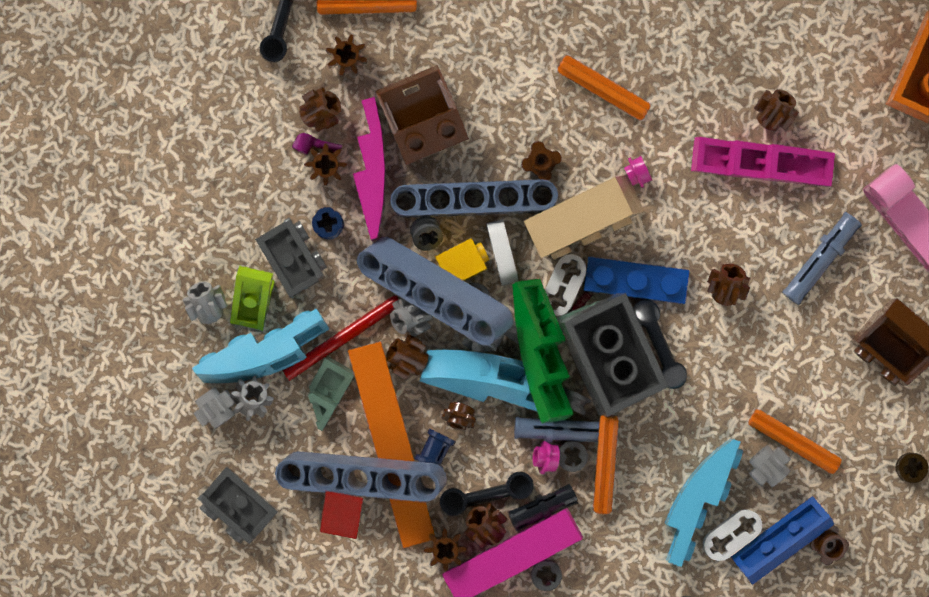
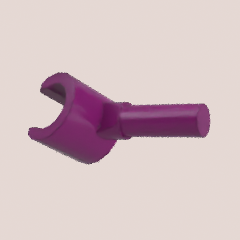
(304, 143)

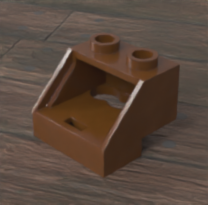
(409, 109)
(895, 342)

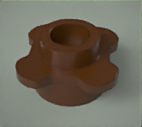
(539, 151)
(459, 416)
(837, 549)

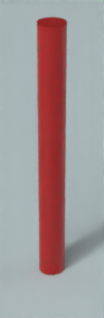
(341, 338)

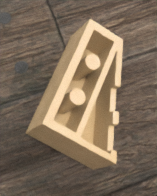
(584, 217)

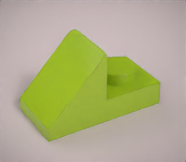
(251, 297)

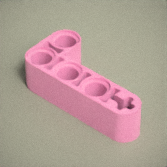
(902, 209)

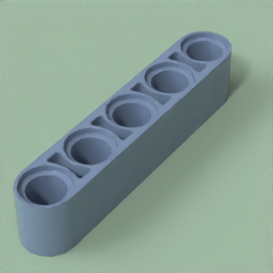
(489, 190)
(435, 290)
(374, 468)

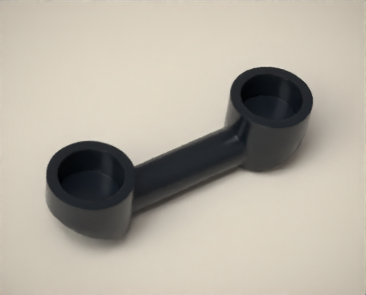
(275, 50)
(648, 316)
(518, 487)

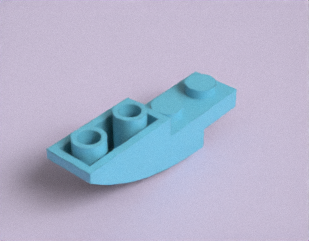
(250, 358)
(478, 376)
(705, 484)

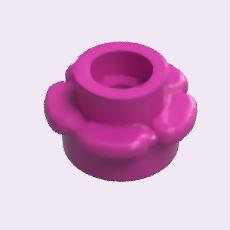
(638, 172)
(546, 457)

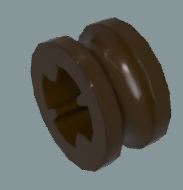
(920, 473)

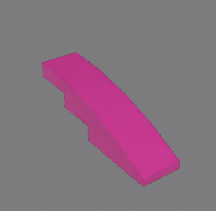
(763, 161)
(371, 181)
(513, 555)

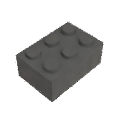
(612, 354)

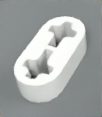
(502, 252)
(573, 285)
(737, 542)

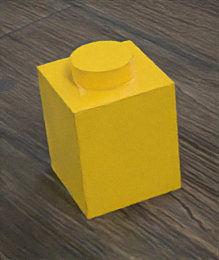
(464, 260)

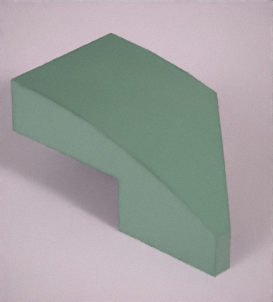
(328, 389)

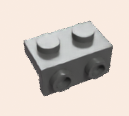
(291, 257)
(237, 506)

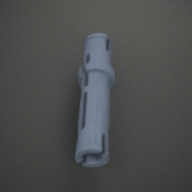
(820, 260)
(525, 429)

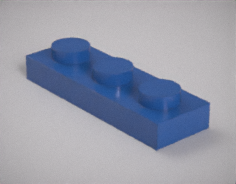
(636, 280)
(782, 540)

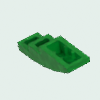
(538, 342)

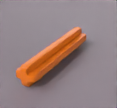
(365, 6)
(604, 87)
(795, 441)
(605, 464)

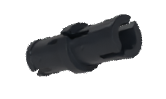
(542, 507)

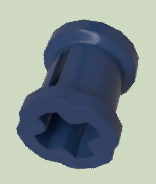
(336, 228)
(435, 448)

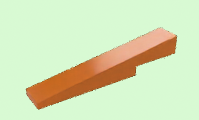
(389, 435)

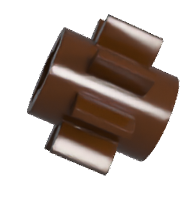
(351, 63)
(320, 109)
(776, 110)
(332, 157)
(728, 284)
(407, 357)
(485, 525)
(445, 559)

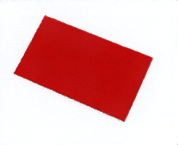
(341, 514)

